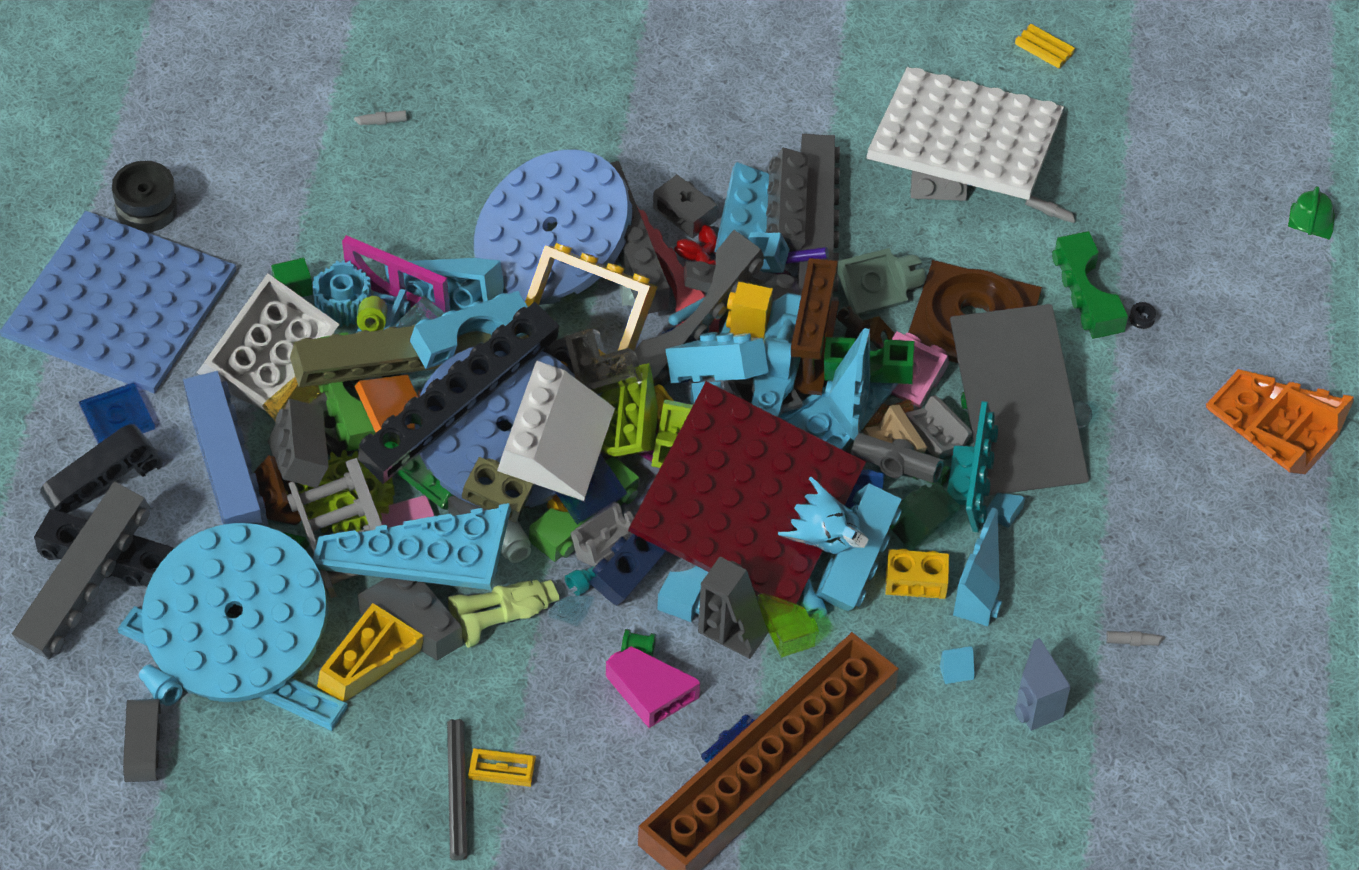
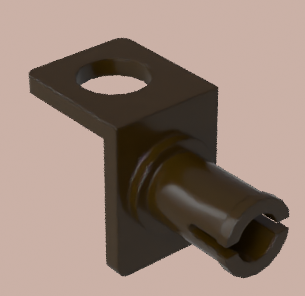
(855, 326)

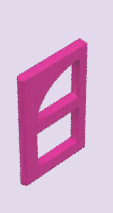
(396, 266)

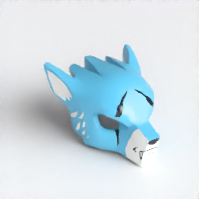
(824, 521)

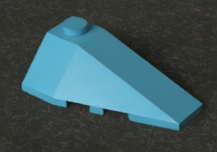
(467, 280)
(851, 386)

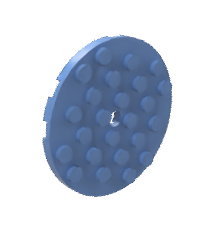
(560, 187)
(477, 434)

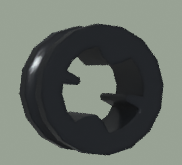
(1142, 323)

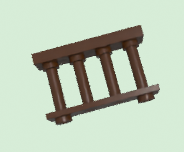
(813, 324)

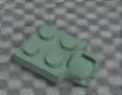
(879, 280)

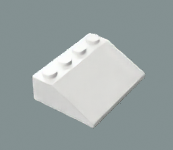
(260, 340)
(557, 433)

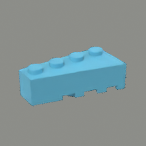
(848, 572)

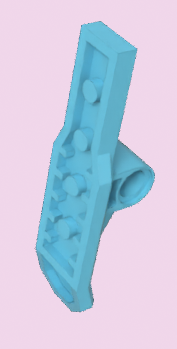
(782, 367)

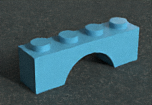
(437, 338)
(682, 593)

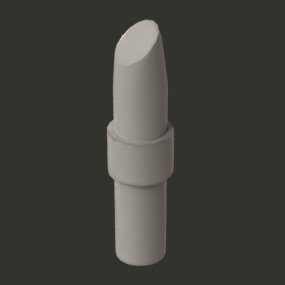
(381, 118)
(1050, 209)
(1134, 638)

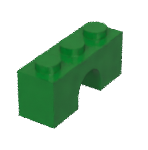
(888, 365)

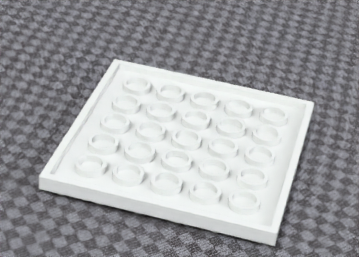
(966, 133)

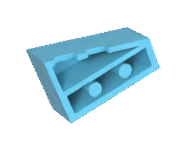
(717, 356)

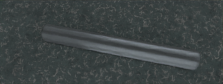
(457, 790)

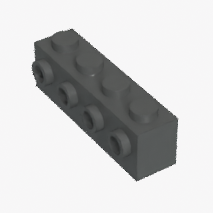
(788, 197)

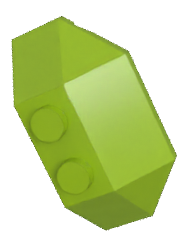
(634, 417)

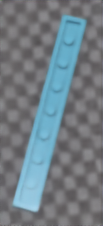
(293, 696)

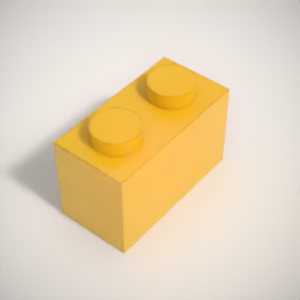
(749, 309)

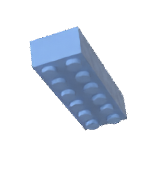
(224, 450)

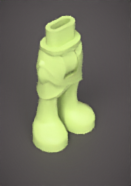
(516, 602)

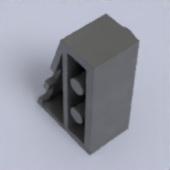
(300, 443)
(418, 608)

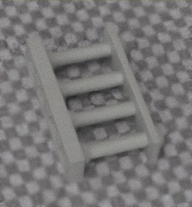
(363, 506)

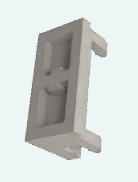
(599, 533)

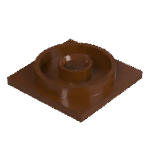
(954, 287)

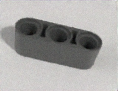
(141, 739)

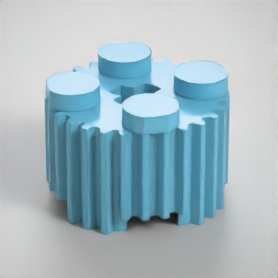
(341, 291)

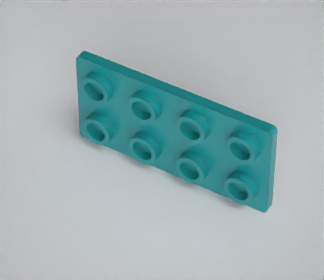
(970, 468)

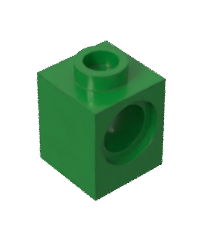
(294, 275)

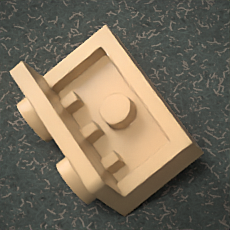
(896, 426)

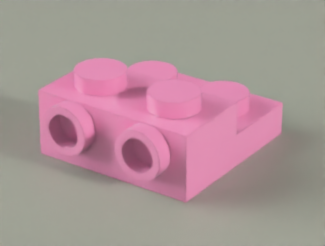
(928, 369)

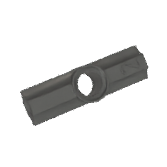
(897, 458)

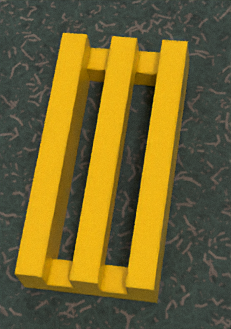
(1047, 44)
(501, 767)

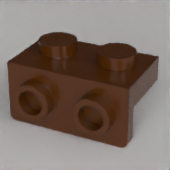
(274, 492)

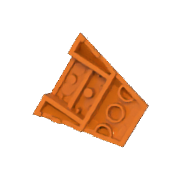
(1281, 419)

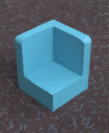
(774, 250)

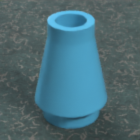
(161, 685)

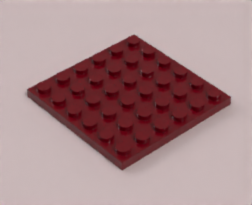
(736, 486)

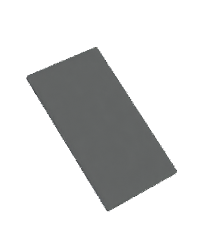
(1020, 370)

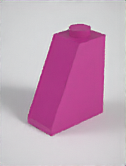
(650, 685)

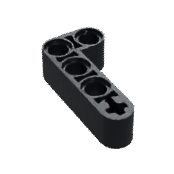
(100, 468)

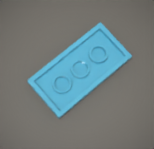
(744, 203)

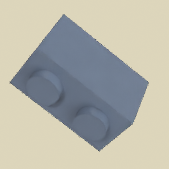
(1042, 689)

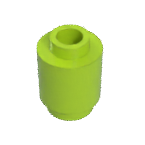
(372, 314)

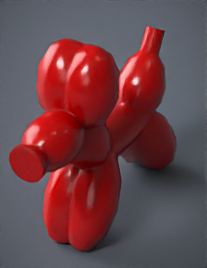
(693, 251)

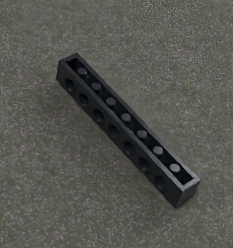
(386, 461)
(142, 554)

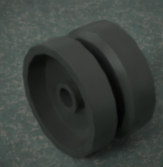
(144, 196)

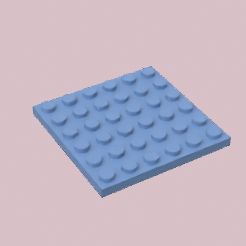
(119, 301)

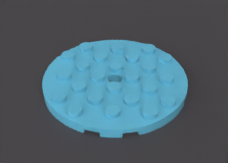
(241, 655)

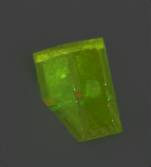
(788, 624)

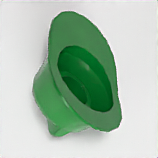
(1313, 214)

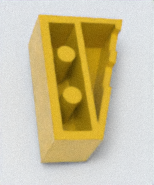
(368, 653)

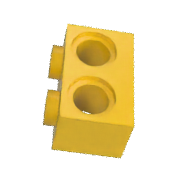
(917, 579)

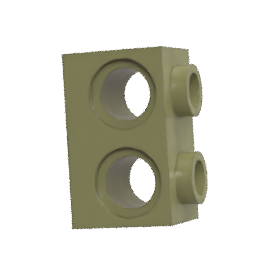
(494, 494)

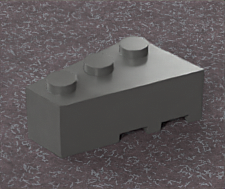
(730, 609)

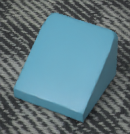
(1008, 507)
(957, 665)

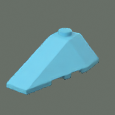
(980, 580)

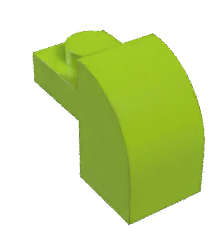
(671, 421)

